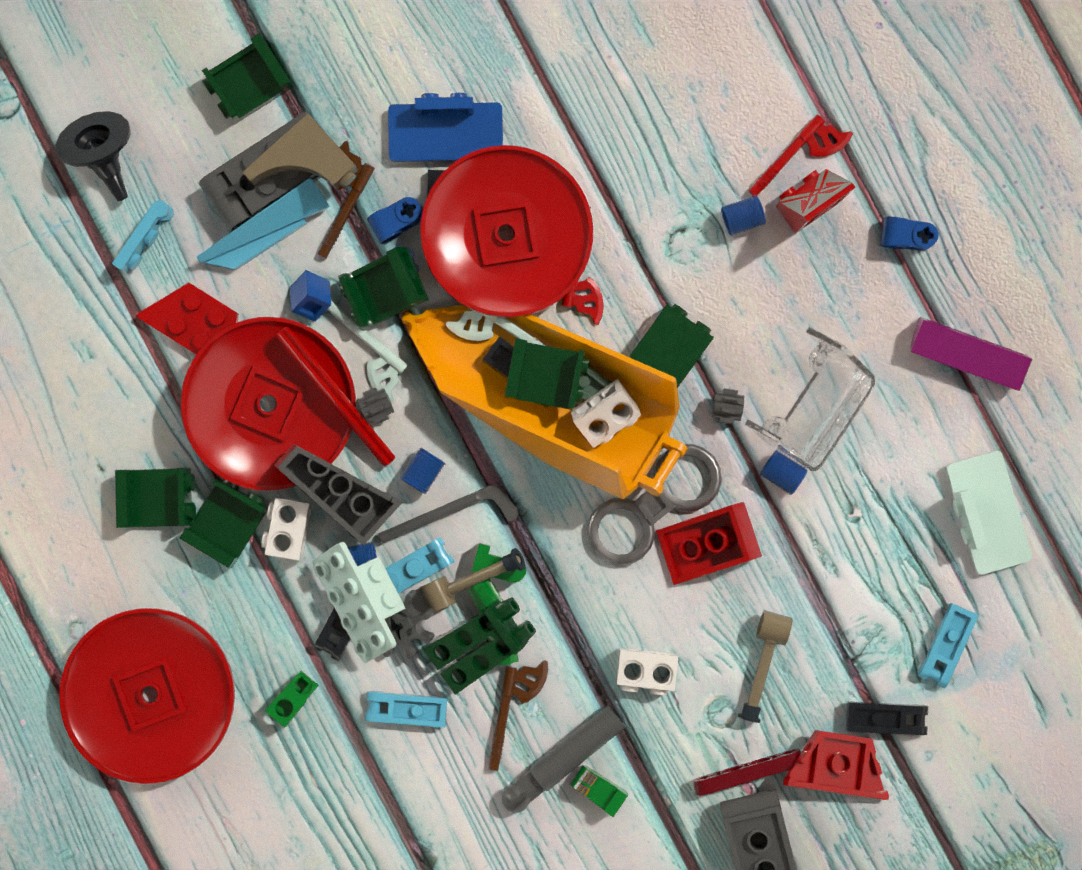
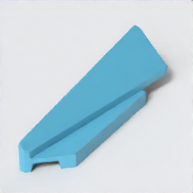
(266, 227)

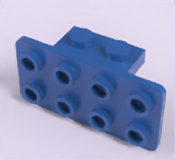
(442, 128)

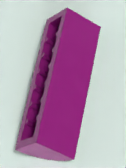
(970, 353)

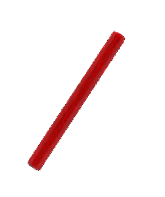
(335, 396)

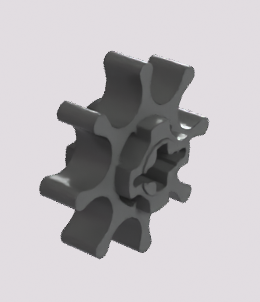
(407, 626)

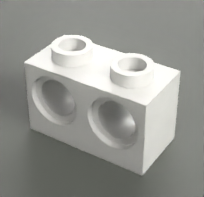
(600, 408)
(295, 530)
(648, 663)

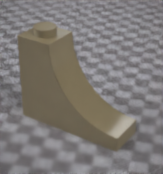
(308, 150)

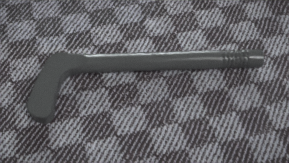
(489, 492)

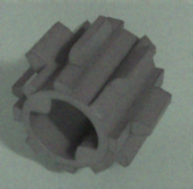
(376, 405)
(728, 406)

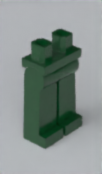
(501, 639)

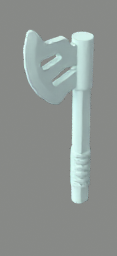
(473, 334)
(386, 355)

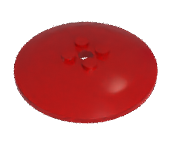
(516, 191)
(225, 394)
(106, 703)

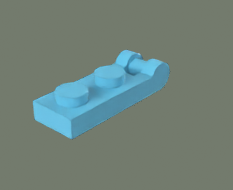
(143, 236)
(416, 566)
(948, 644)
(407, 709)

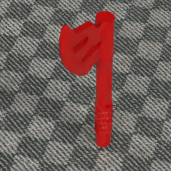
(807, 136)
(572, 299)

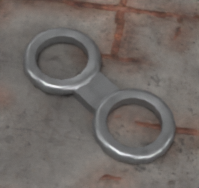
(651, 509)

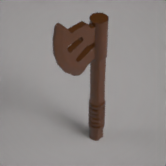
(358, 184)
(508, 689)

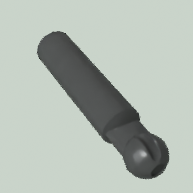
(563, 759)

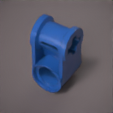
(389, 221)
(902, 234)

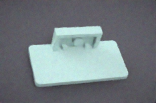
(988, 512)
(361, 598)

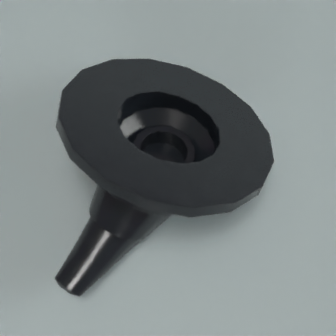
(96, 143)

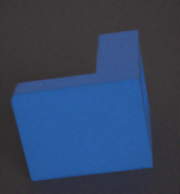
(310, 296)

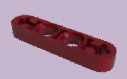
(745, 772)

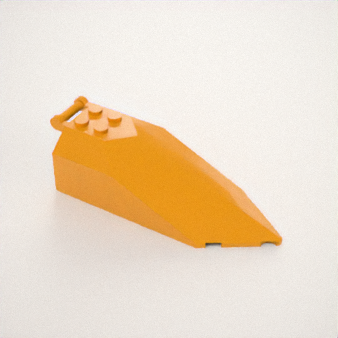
(550, 432)

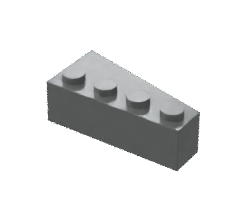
(342, 496)

